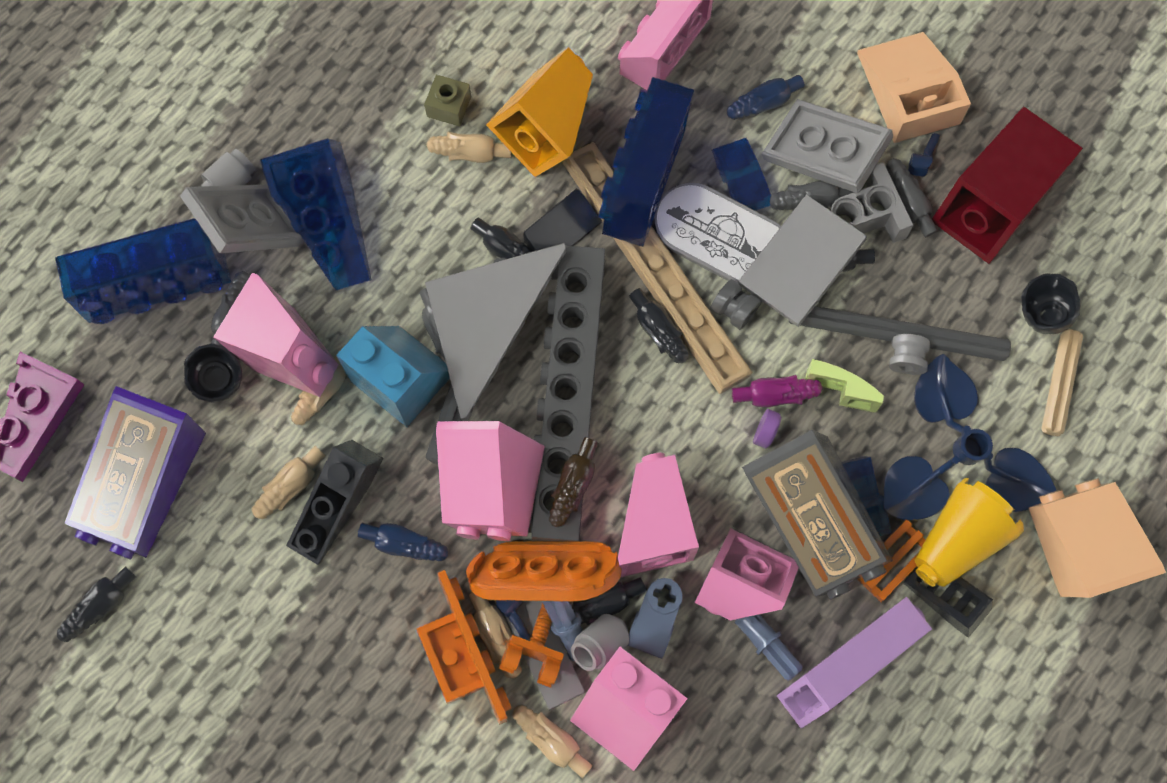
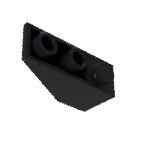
(333, 499)

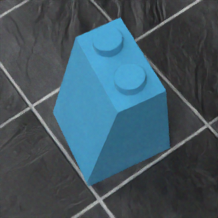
(393, 370)

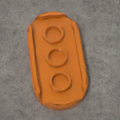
(544, 571)

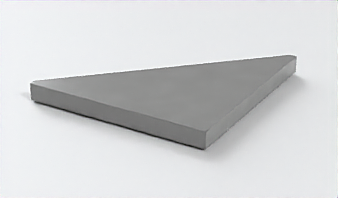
(482, 315)

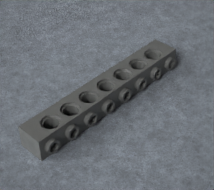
(586, 267)

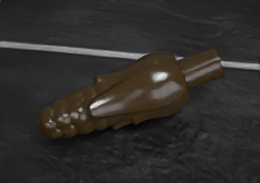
(573, 483)

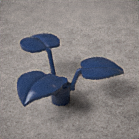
(916, 491)

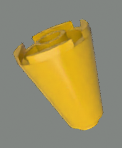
(966, 533)

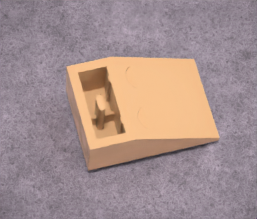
(914, 86)

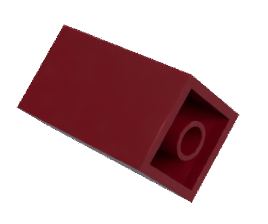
(1005, 184)

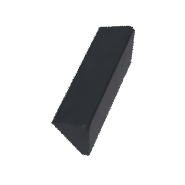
(564, 223)

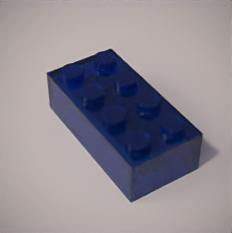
(645, 161)
(141, 271)

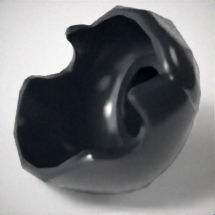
(1054, 295)
(212, 373)

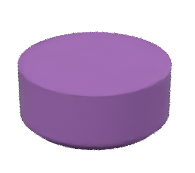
(767, 428)

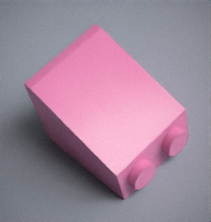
(275, 339)
(487, 478)
(657, 519)
(627, 708)

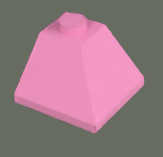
(747, 579)

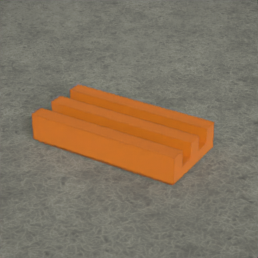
(916, 537)

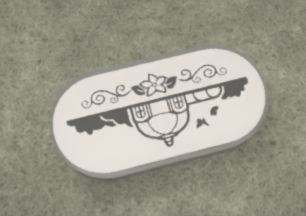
(712, 229)

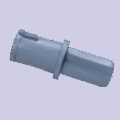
(564, 622)
(769, 644)

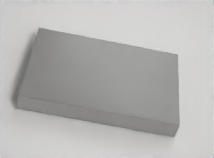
(828, 145)
(241, 218)
(802, 260)

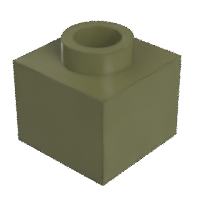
(450, 108)

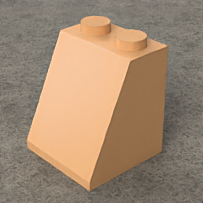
(1093, 540)

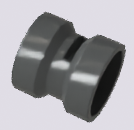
(735, 304)

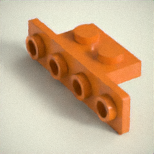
(455, 655)

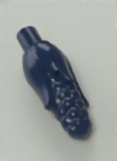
(765, 97)
(403, 542)

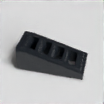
(954, 614)

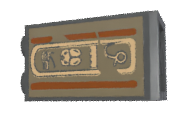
(818, 514)

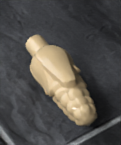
(468, 147)
(310, 404)
(287, 483)
(493, 630)
(551, 740)

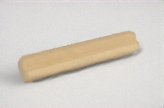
(1062, 382)

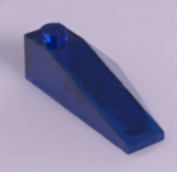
(320, 202)

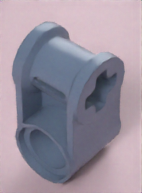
(653, 623)

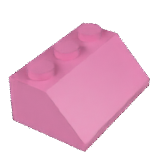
(663, 39)

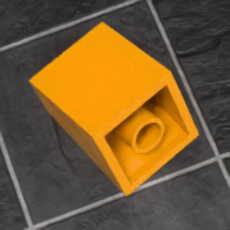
(545, 113)

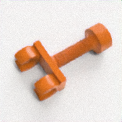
(535, 649)

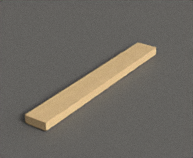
(666, 282)

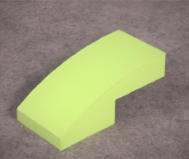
(854, 390)

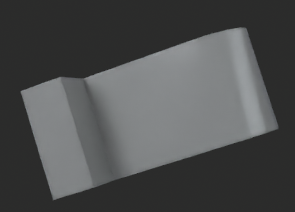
(865, 218)

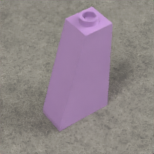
(854, 662)

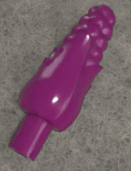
(777, 391)

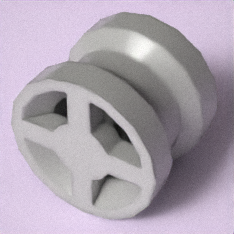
(909, 354)

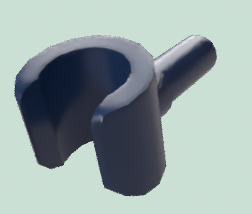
(920, 163)
(508, 608)

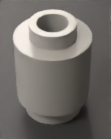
(229, 170)
(599, 642)

